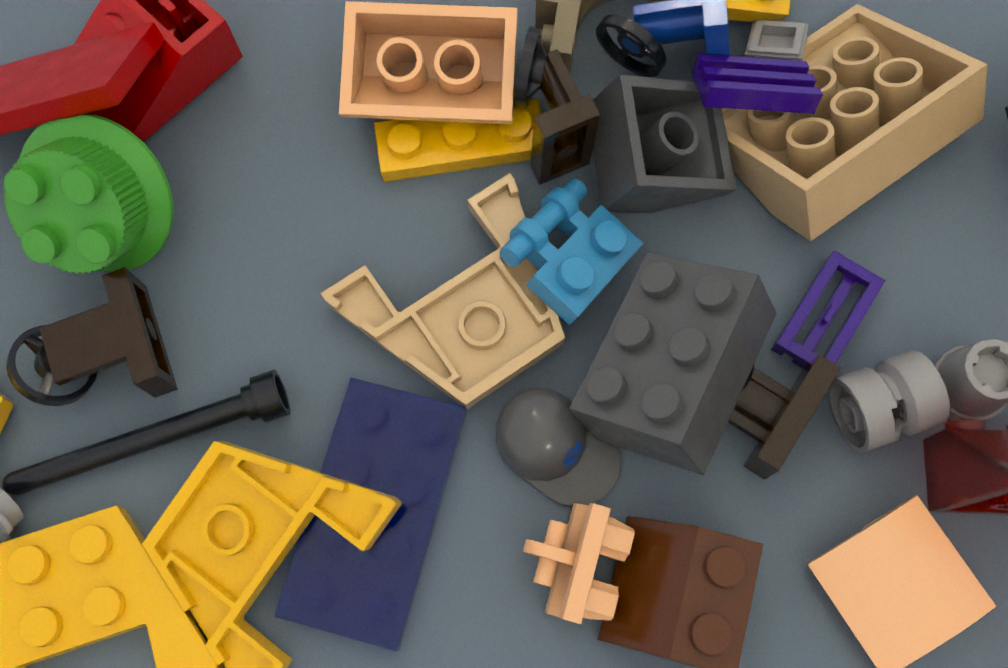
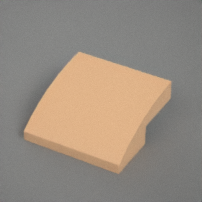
(901, 585)

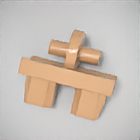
(570, 561)

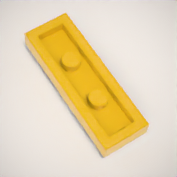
(439, 147)

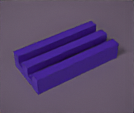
(756, 84)
(852, 272)

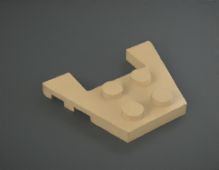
(473, 327)

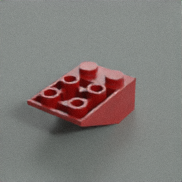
(192, 57)

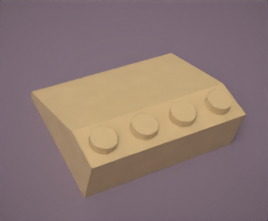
(882, 113)

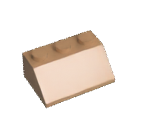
(429, 62)

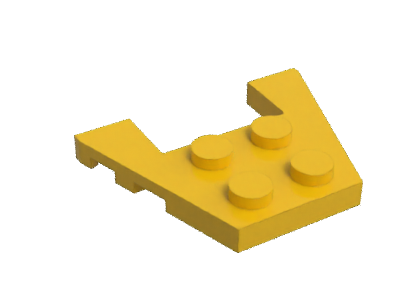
(236, 528)
(87, 586)

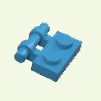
(584, 264)

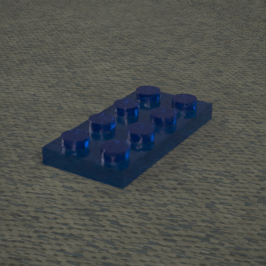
(398, 448)

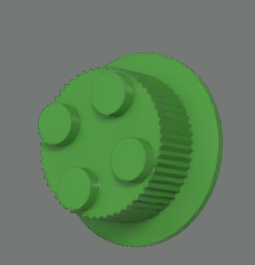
(88, 196)

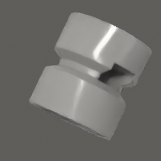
(895, 398)

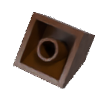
(684, 594)

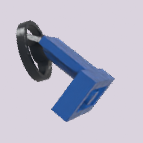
(664, 24)

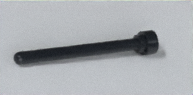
(261, 398)

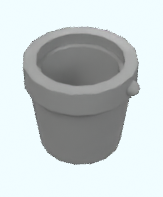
(975, 379)

